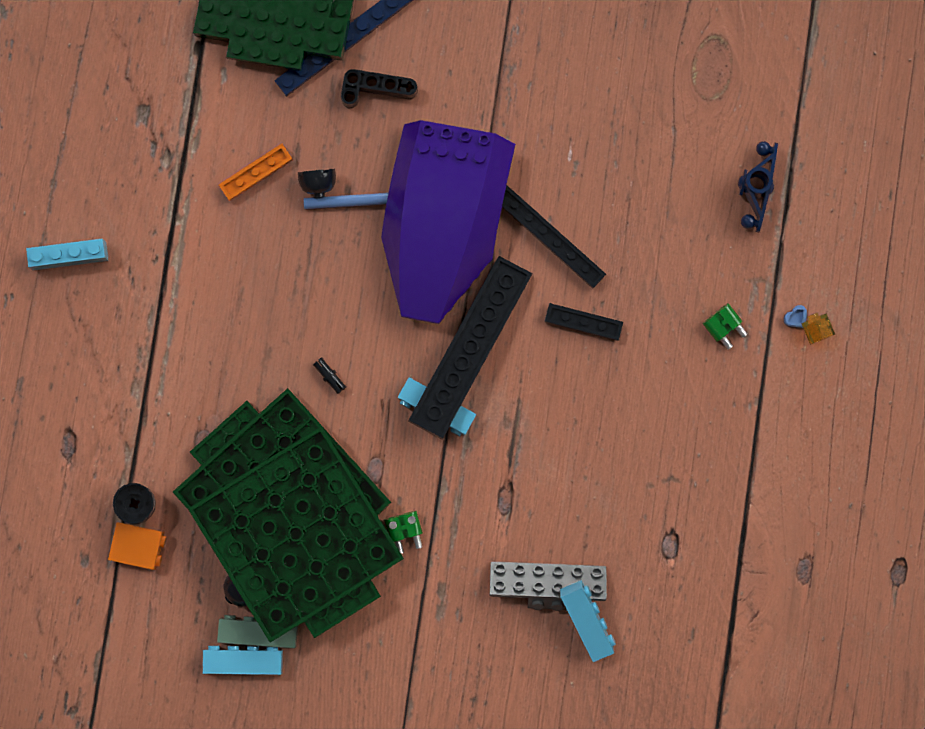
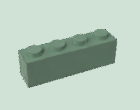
(248, 632)

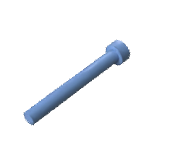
(345, 201)

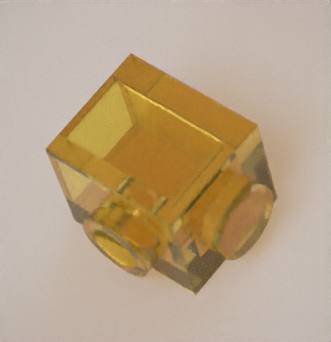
(818, 328)

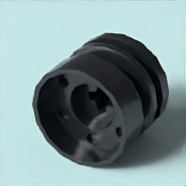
(123, 500)

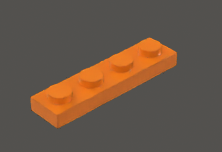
(255, 172)

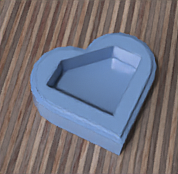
(796, 317)

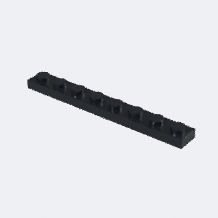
(552, 238)

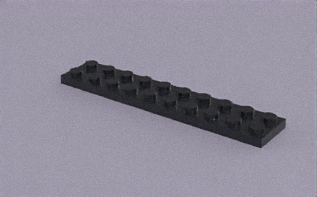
(470, 347)

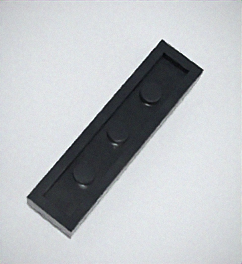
(583, 322)

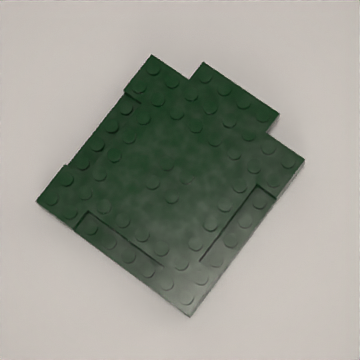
(276, 30)
(252, 438)
(298, 538)

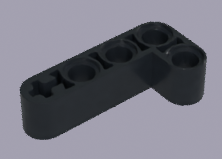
(379, 88)

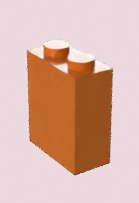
(137, 546)

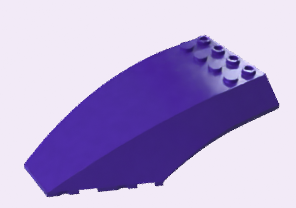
(442, 214)

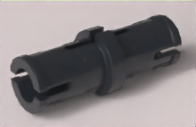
(329, 375)

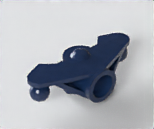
(748, 221)

